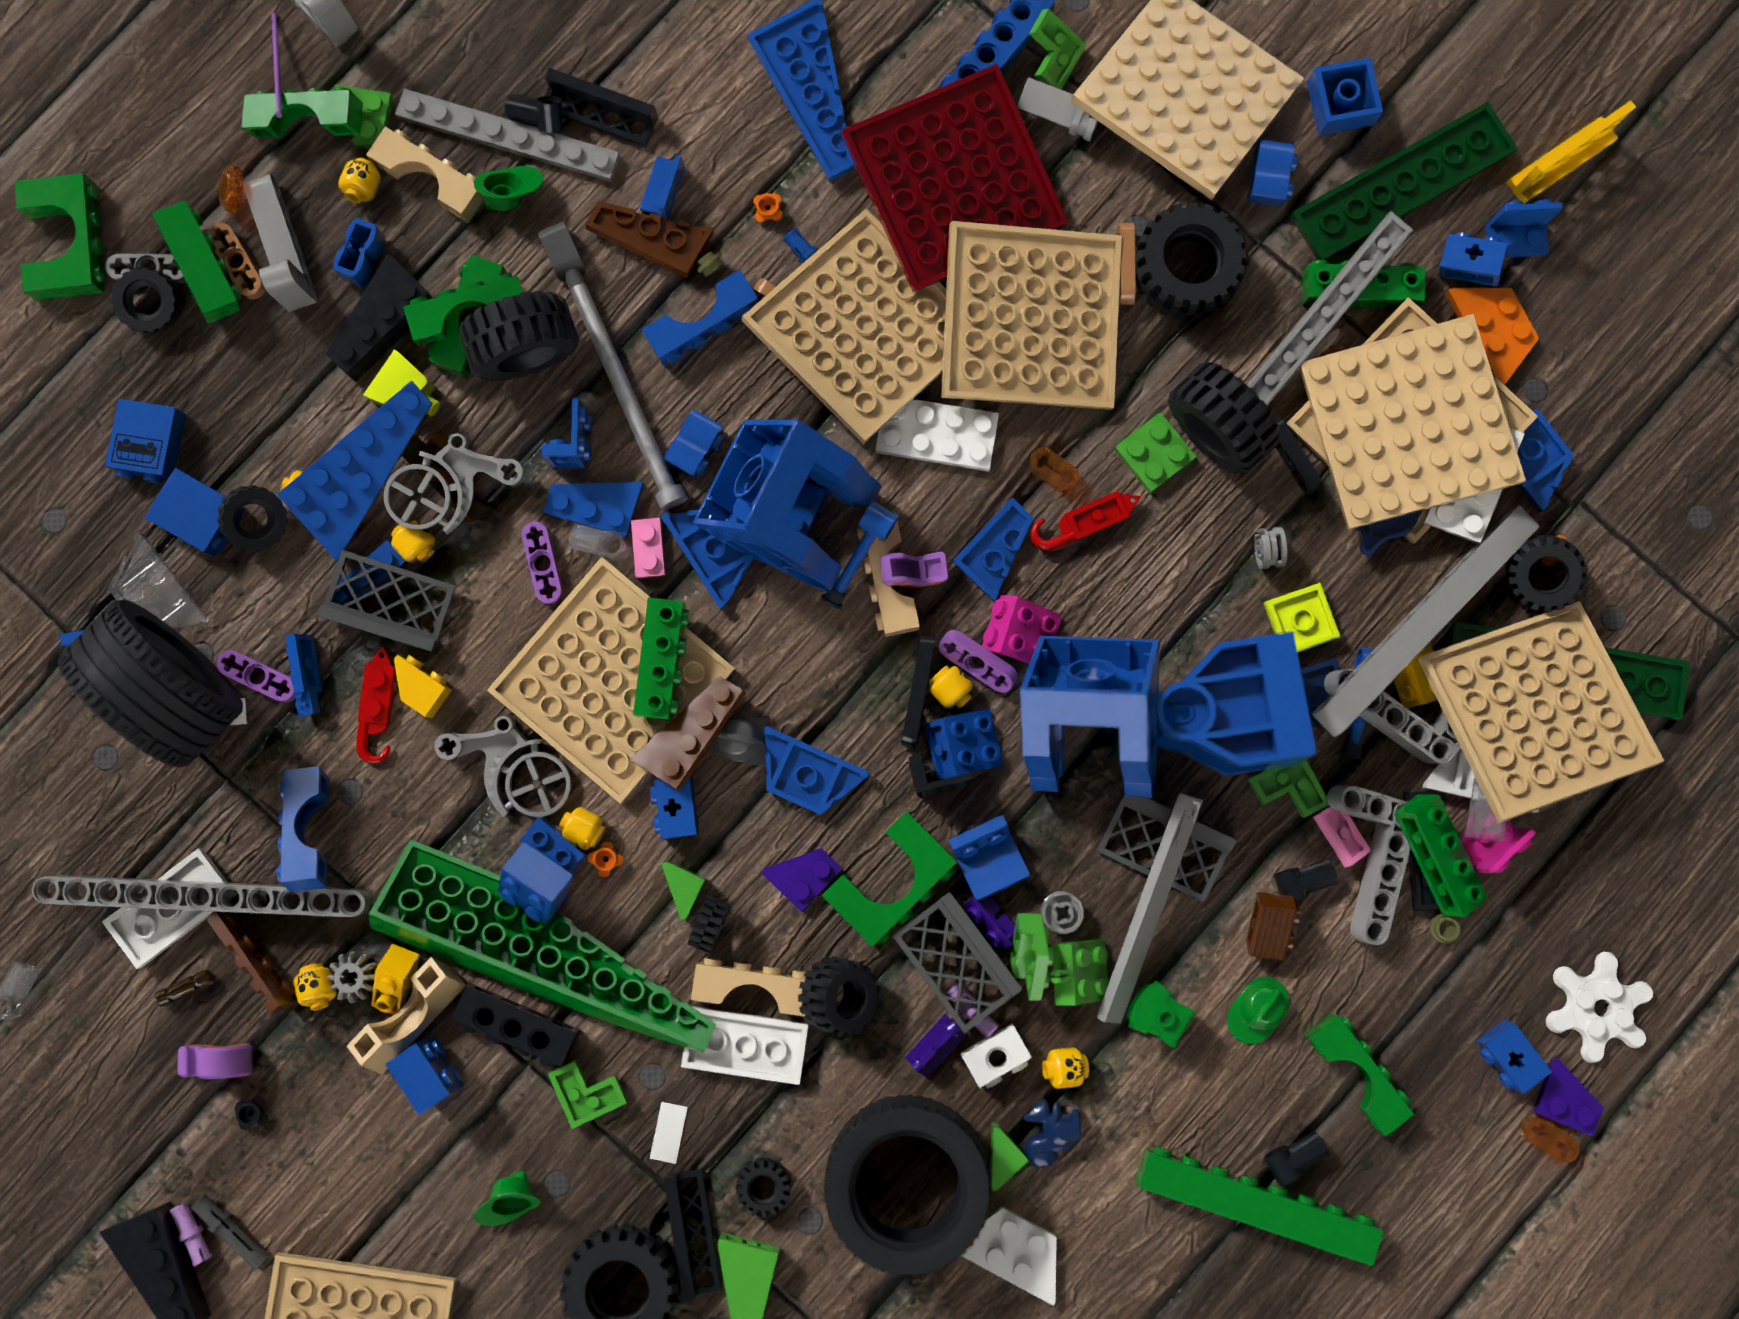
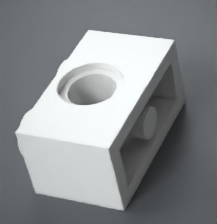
(978, 1055)

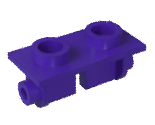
(998, 931)
(935, 1046)

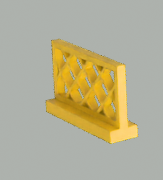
(1568, 155)

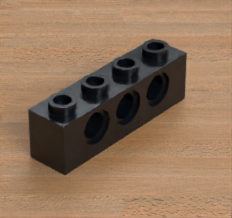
(469, 1016)

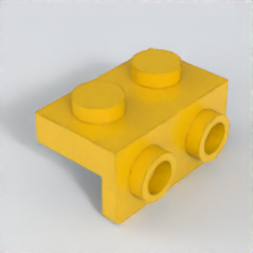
(1412, 683)

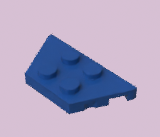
(1542, 460)
(713, 560)
(806, 773)

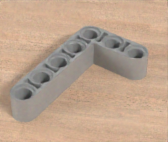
(330, 18)
(287, 275)
(1403, 720)
(1381, 856)

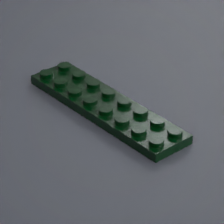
(1404, 181)
(1652, 681)

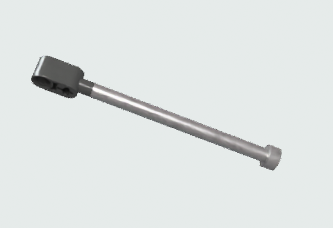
(568, 267)

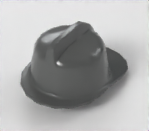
(743, 740)

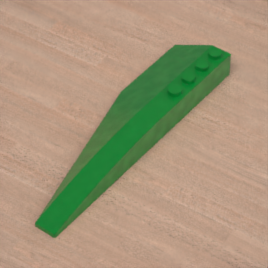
(462, 918)

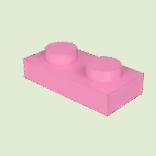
(648, 548)
(1342, 836)

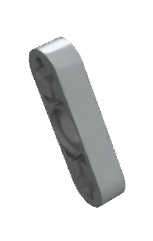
(139, 260)

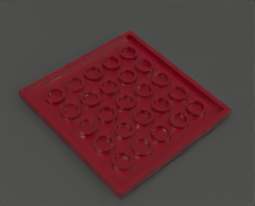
(949, 160)

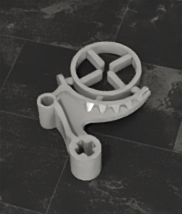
(462, 466)
(498, 747)

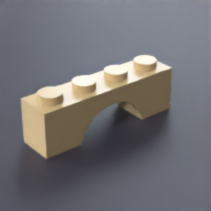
(398, 156)
(897, 611)
(715, 981)
(432, 991)

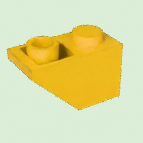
(418, 688)
(393, 979)

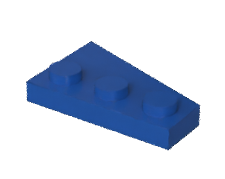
(992, 550)

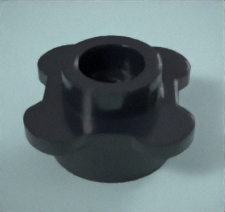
(245, 1119)

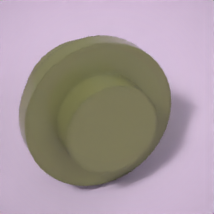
(710, 263)
(1445, 928)

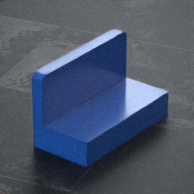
(663, 186)

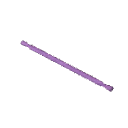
(276, 65)

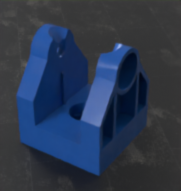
(761, 485)
(1091, 685)
(1240, 708)

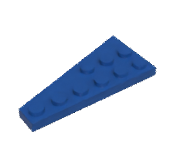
(803, 71)
(347, 479)

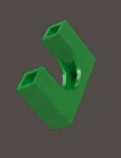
(81, 267)
(875, 919)

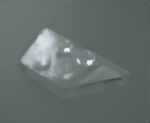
(152, 585)

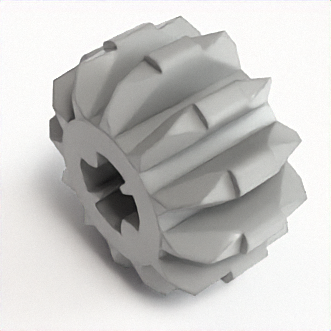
(344, 969)

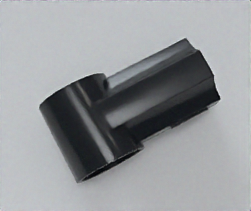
(540, 111)
(1306, 880)
(1289, 1161)

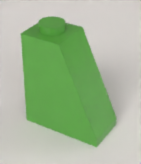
(746, 1274)

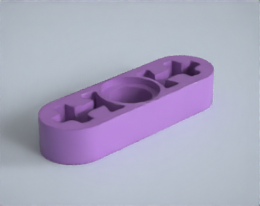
(529, 544)
(236, 674)
(991, 678)

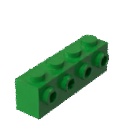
(197, 262)
(1386, 290)
(660, 659)
(1441, 855)

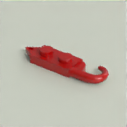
(1087, 520)
(375, 704)

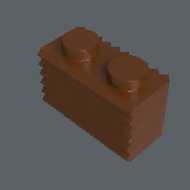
(1271, 926)

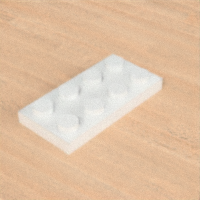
(940, 435)
(1468, 516)
(148, 931)
(751, 1047)

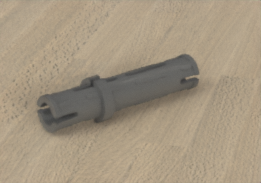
(229, 1232)

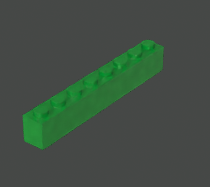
(1259, 1206)

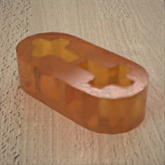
(1058, 464)
(1553, 1133)

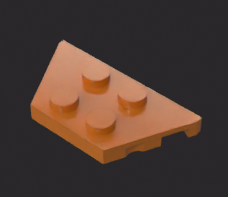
(1501, 324)

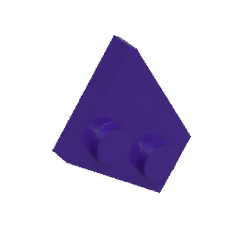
(803, 876)
(1567, 1100)

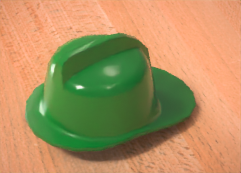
(507, 187)
(1258, 1010)
(507, 1201)

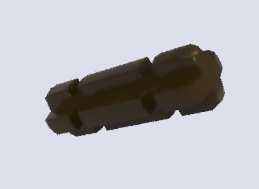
(184, 988)

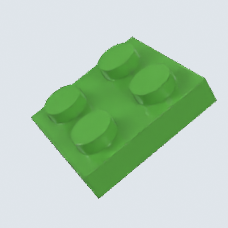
(1154, 452)

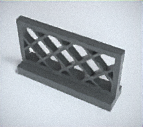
(380, 626)
(1161, 812)
(979, 948)

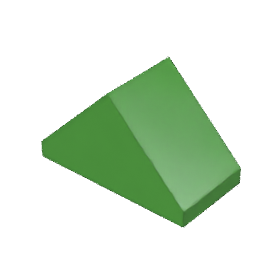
(684, 887)
(1005, 1157)

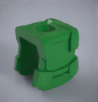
(1158, 1013)

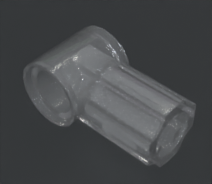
(597, 542)
(16, 988)

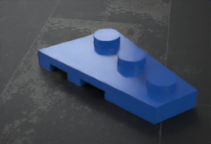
(596, 504)

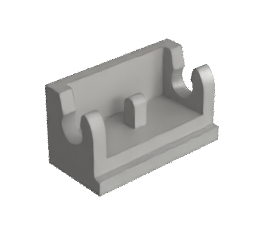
(1047, 103)

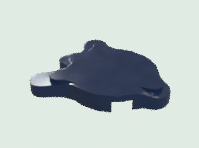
(1377, 533)

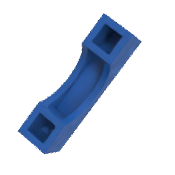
(673, 338)
(302, 794)

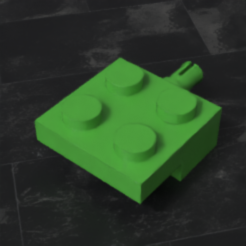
(1031, 954)
(1079, 972)

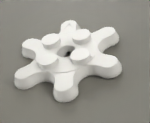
(1580, 1013)

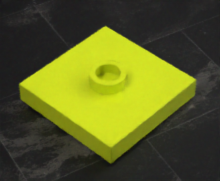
(1305, 614)

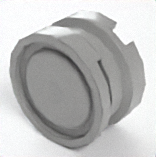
(1083, 125)
(1270, 548)
(1062, 912)

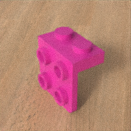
(1017, 627)
(1495, 856)

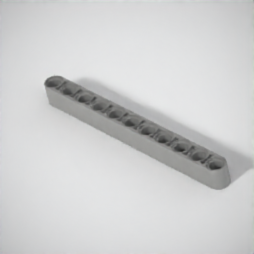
(1425, 621)
(189, 899)

